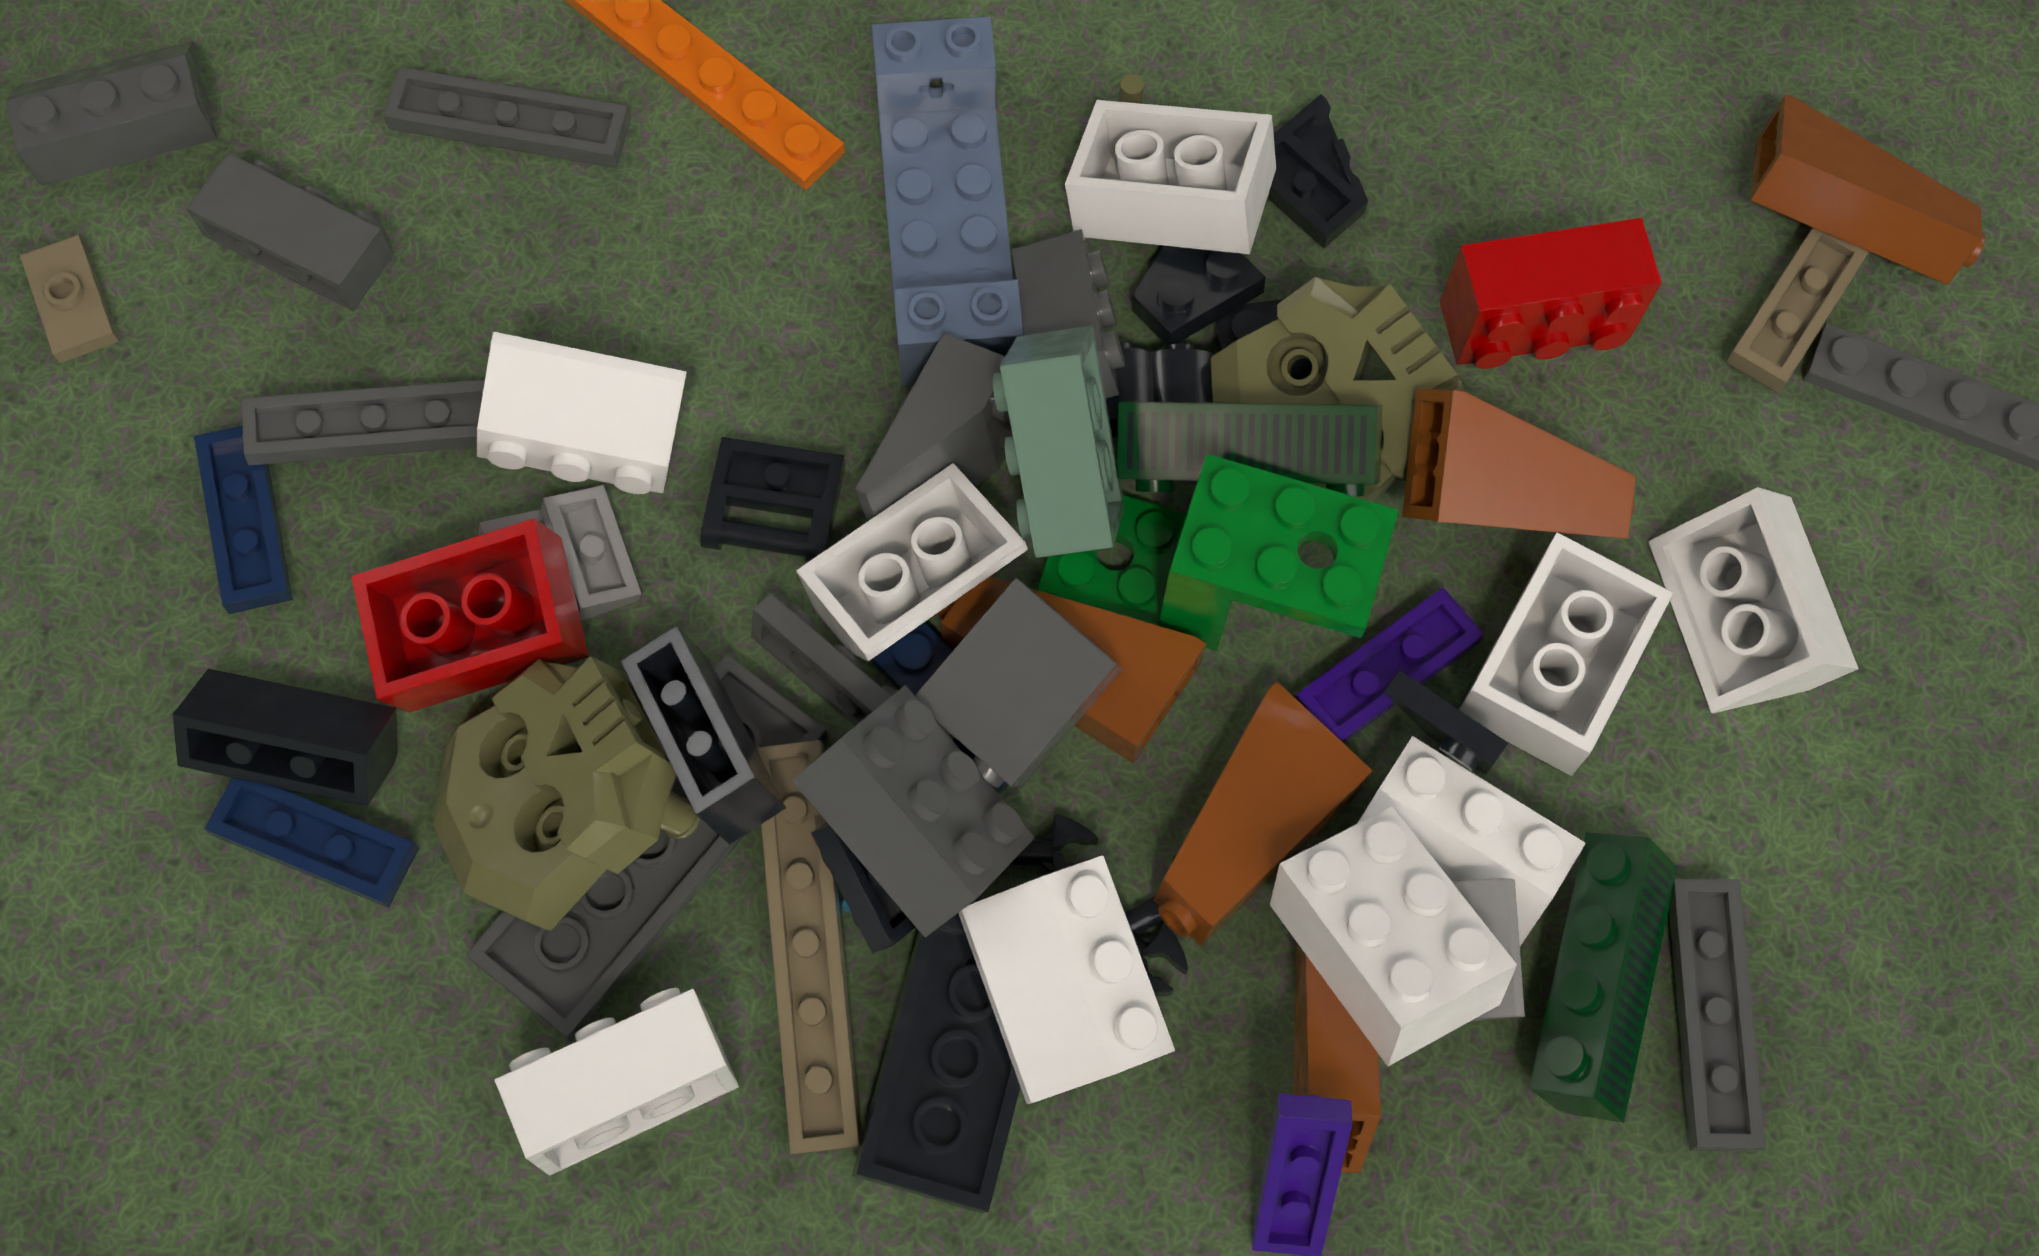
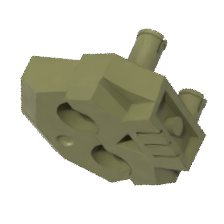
(1336, 331)
(555, 790)

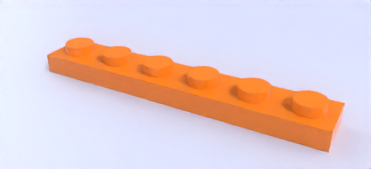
(718, 85)

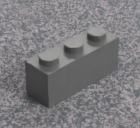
(291, 230)
(1062, 291)

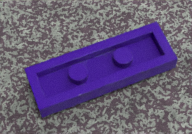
(1417, 644)
(1301, 1174)

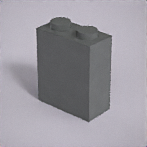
(1017, 685)

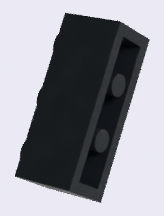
(703, 735)
(286, 736)

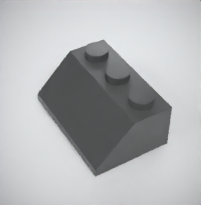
(111, 113)

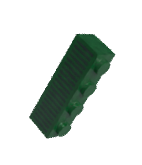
(1299, 441)
(1604, 977)

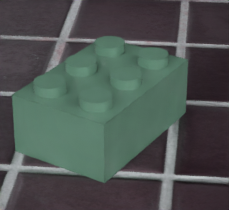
(1060, 442)

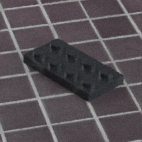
(942, 1084)

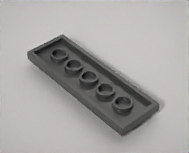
(601, 939)

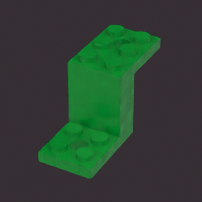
(1237, 548)

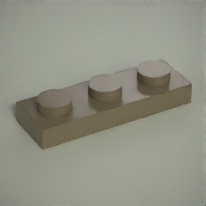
(1796, 309)

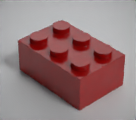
(1549, 292)
(468, 615)

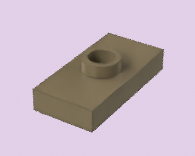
(69, 298)

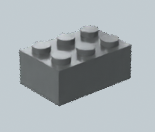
(915, 811)

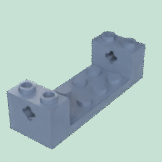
(944, 188)

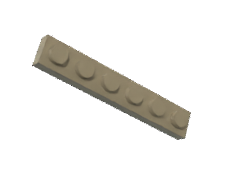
(808, 966)

